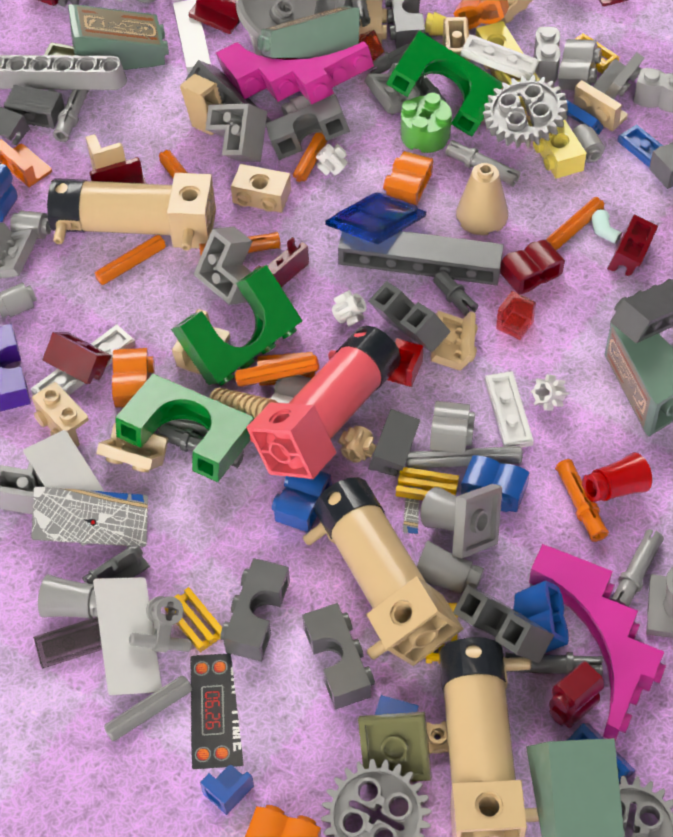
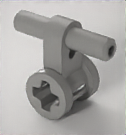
(161, 638)

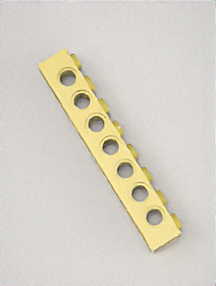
(563, 151)

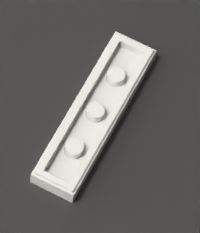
(191, 35)
(112, 340)

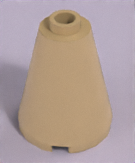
(483, 202)

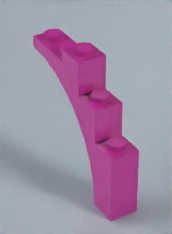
(284, 78)
(588, 593)

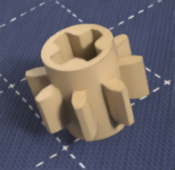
(357, 443)

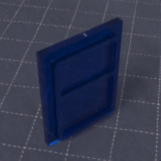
(376, 217)

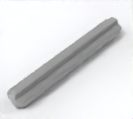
(437, 458)

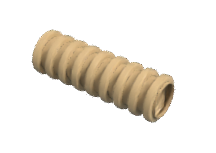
(244, 402)

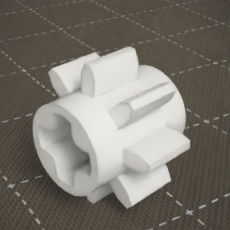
(331, 159)
(349, 308)
(556, 390)

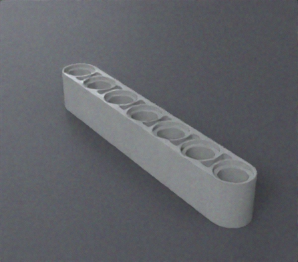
(62, 72)

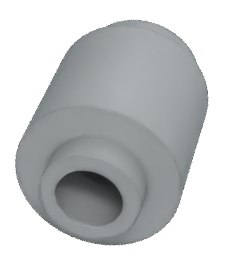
(590, 142)
(31, 220)
(16, 300)

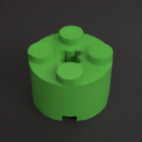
(426, 123)

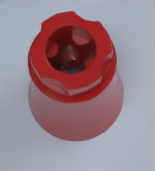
(618, 479)

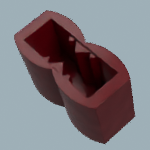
(532, 266)
(575, 695)

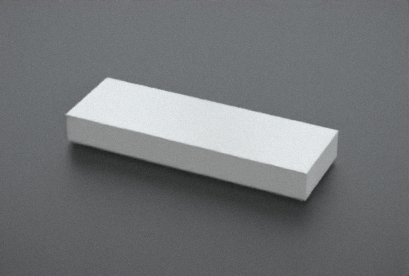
(499, 57)
(508, 410)

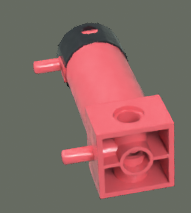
(297, 434)

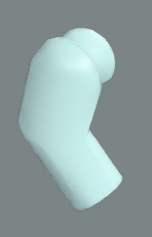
(602, 226)

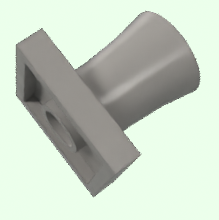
(470, 515)
(660, 605)

